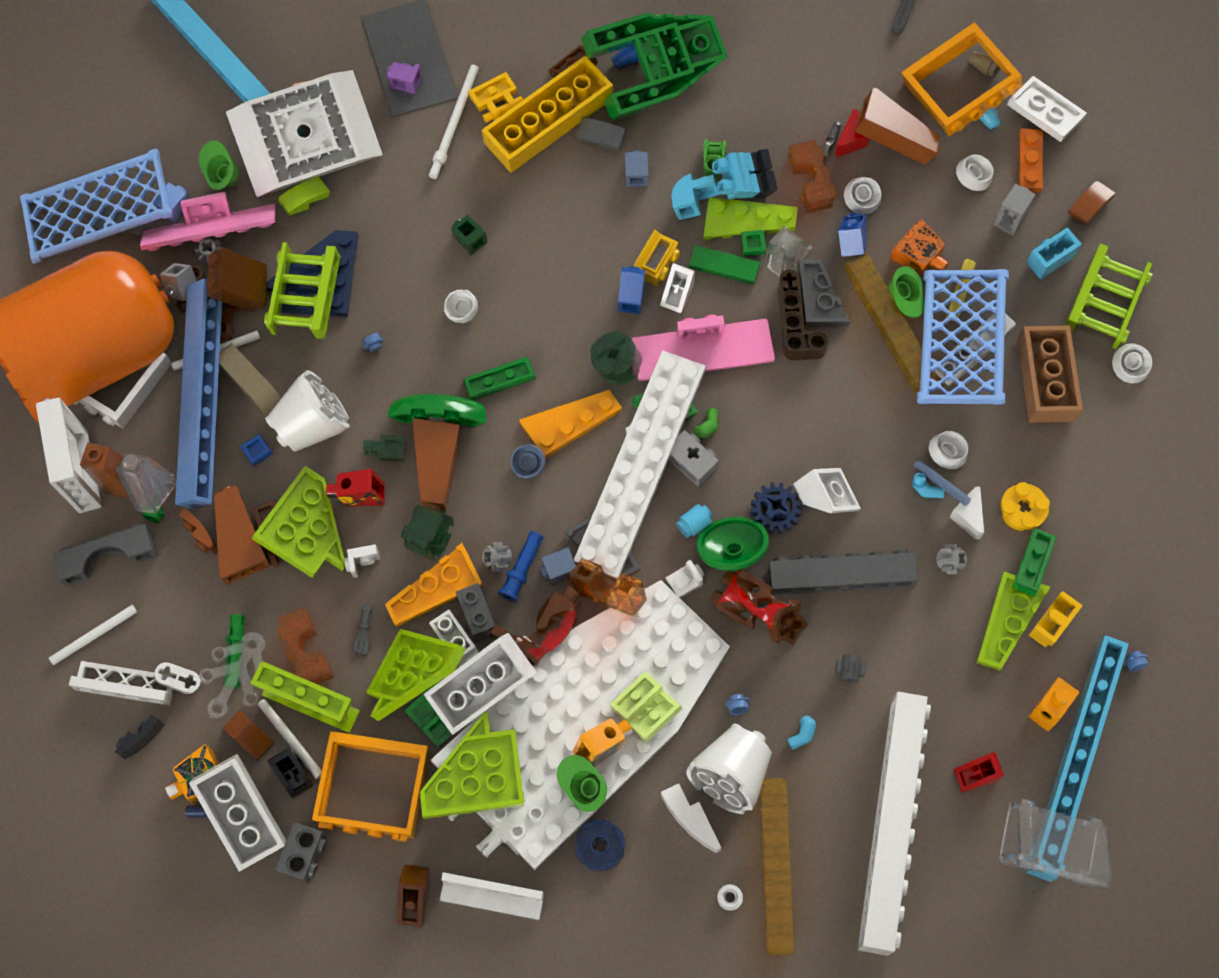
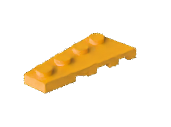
(566, 423)
(434, 587)

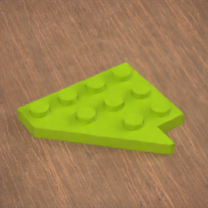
(303, 526)
(411, 668)
(476, 775)

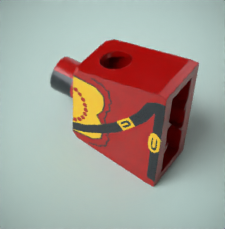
(358, 488)

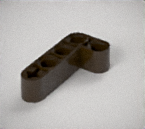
(795, 315)

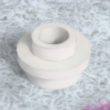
(733, 890)

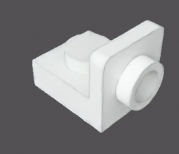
(363, 555)
(685, 579)

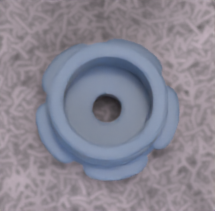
(372, 342)
(1136, 661)
(738, 704)

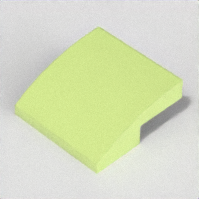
(645, 706)

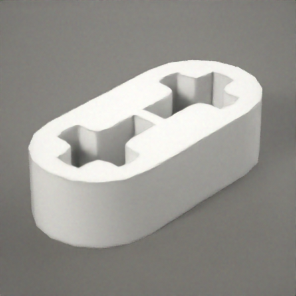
(179, 672)

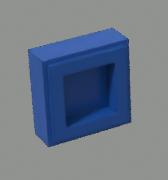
(256, 450)

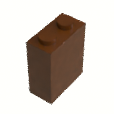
(236, 280)

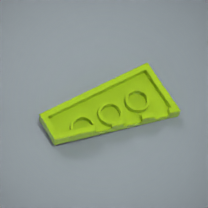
(731, 217)
(1007, 621)

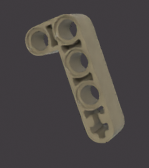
(248, 379)

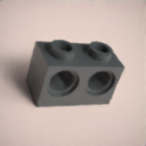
(476, 611)
(294, 850)

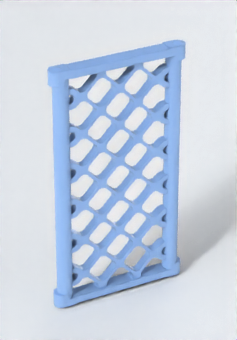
(110, 227)
(998, 396)

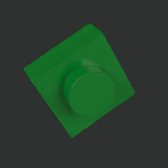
(753, 243)

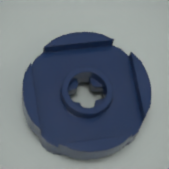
(606, 832)

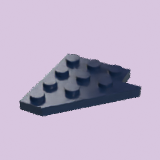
(346, 244)

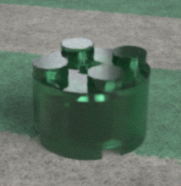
(606, 351)
(427, 532)

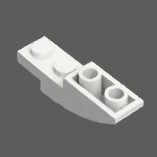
(975, 345)
(450, 630)

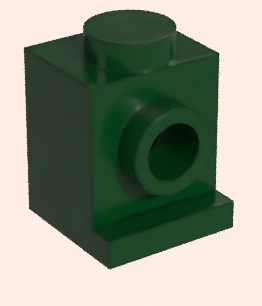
(476, 235)

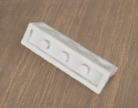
(122, 689)
(492, 896)

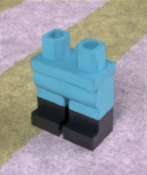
(746, 175)

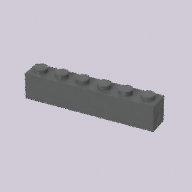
(843, 573)

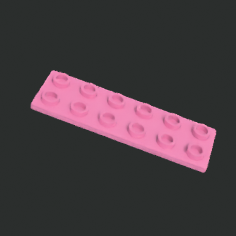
(205, 218)
(709, 343)

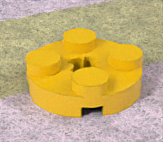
(1033, 497)

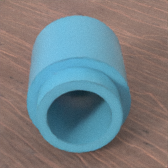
(694, 520)

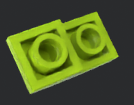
(299, 197)

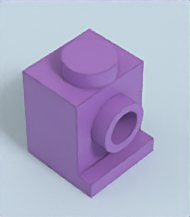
(404, 77)

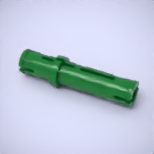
(235, 634)

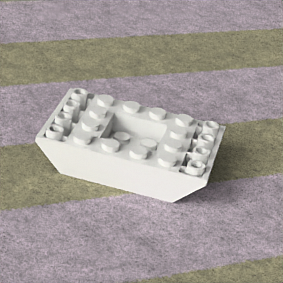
(279, 156)

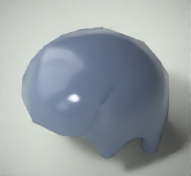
(528, 461)

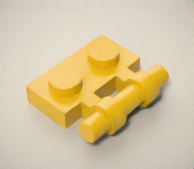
(492, 92)

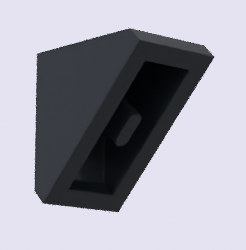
(290, 772)

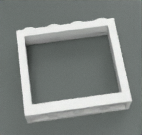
(134, 398)
(64, 446)

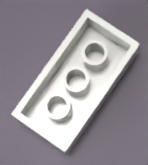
(480, 683)
(238, 812)

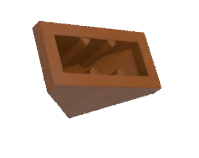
(248, 735)

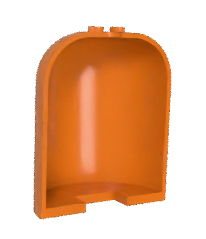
(83, 328)

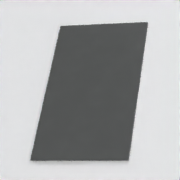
(409, 37)

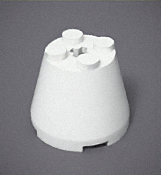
(307, 414)
(732, 769)

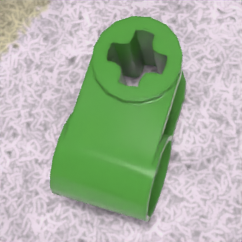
(712, 152)

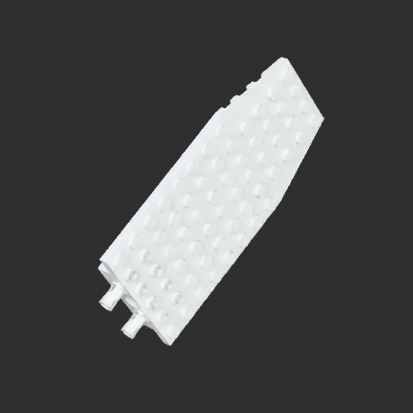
(575, 695)

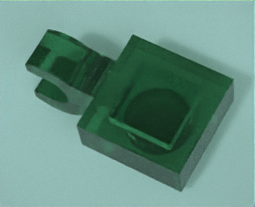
(389, 448)

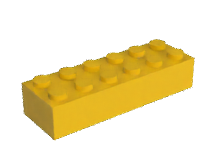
(547, 114)

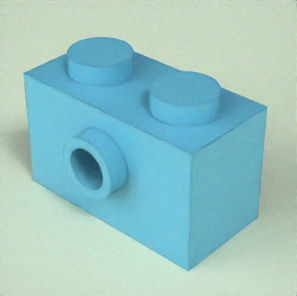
(1053, 253)

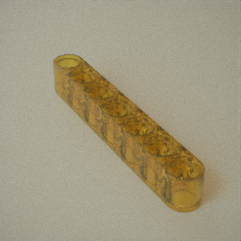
(887, 318)
(776, 867)

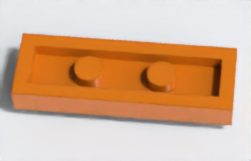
(1031, 159)

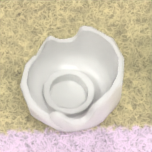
(461, 306)

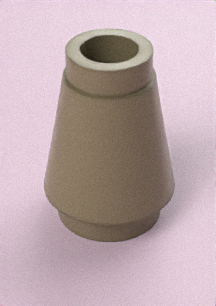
(984, 64)

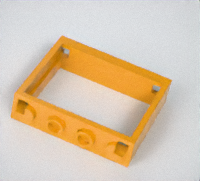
(943, 55)
(374, 745)

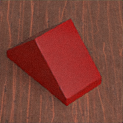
(849, 139)
(979, 772)

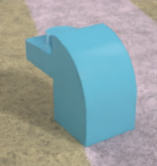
(688, 193)

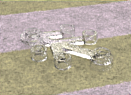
(236, 670)

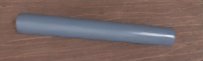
(942, 482)

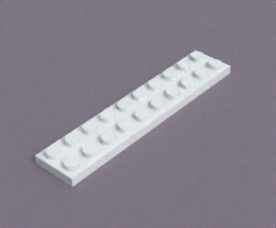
(640, 463)

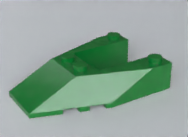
(671, 52)

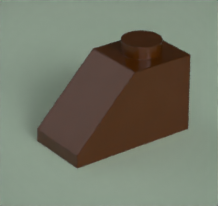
(412, 895)

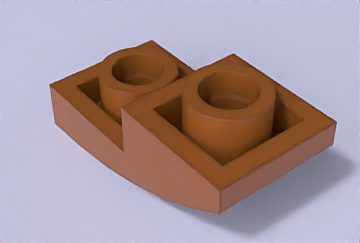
(1091, 202)
(199, 533)

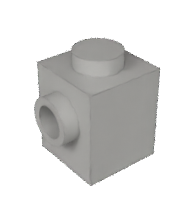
(176, 280)

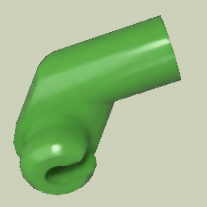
(709, 426)

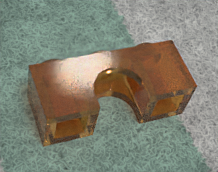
(807, 159)
(624, 594)
(296, 629)

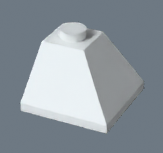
(826, 491)

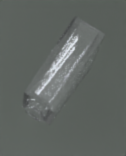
(785, 251)
(145, 482)

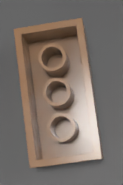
(1049, 374)

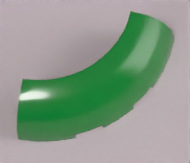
(450, 407)

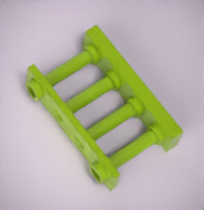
(1094, 279)
(320, 302)
(305, 697)

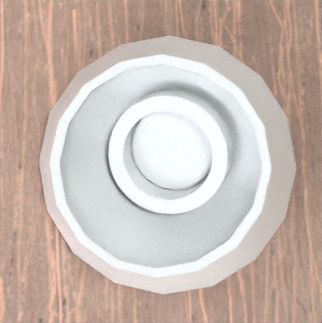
(975, 172)
(863, 195)
(1128, 357)
(952, 457)

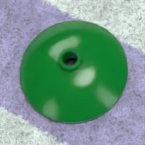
(732, 543)

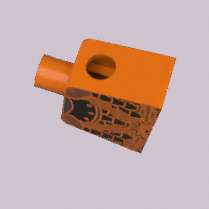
(920, 249)

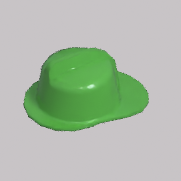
(218, 166)
(907, 291)
(582, 783)

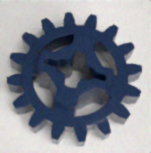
(780, 499)

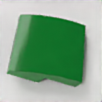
(427, 719)

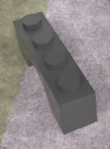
(76, 562)

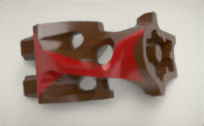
(740, 599)
(552, 626)

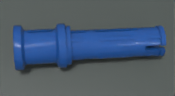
(517, 576)

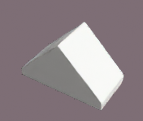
(678, 288)
(970, 516)

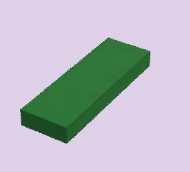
(724, 265)
(499, 378)
(1034, 562)

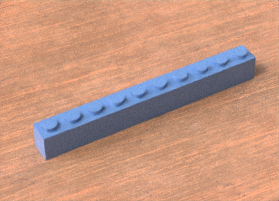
(198, 398)

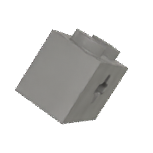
(1014, 209)
(695, 469)

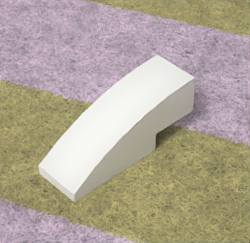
(690, 817)

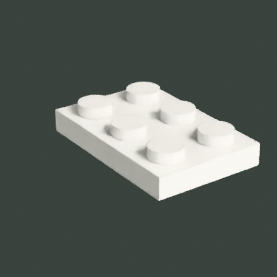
(1046, 108)

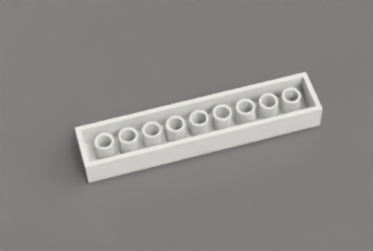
(893, 824)

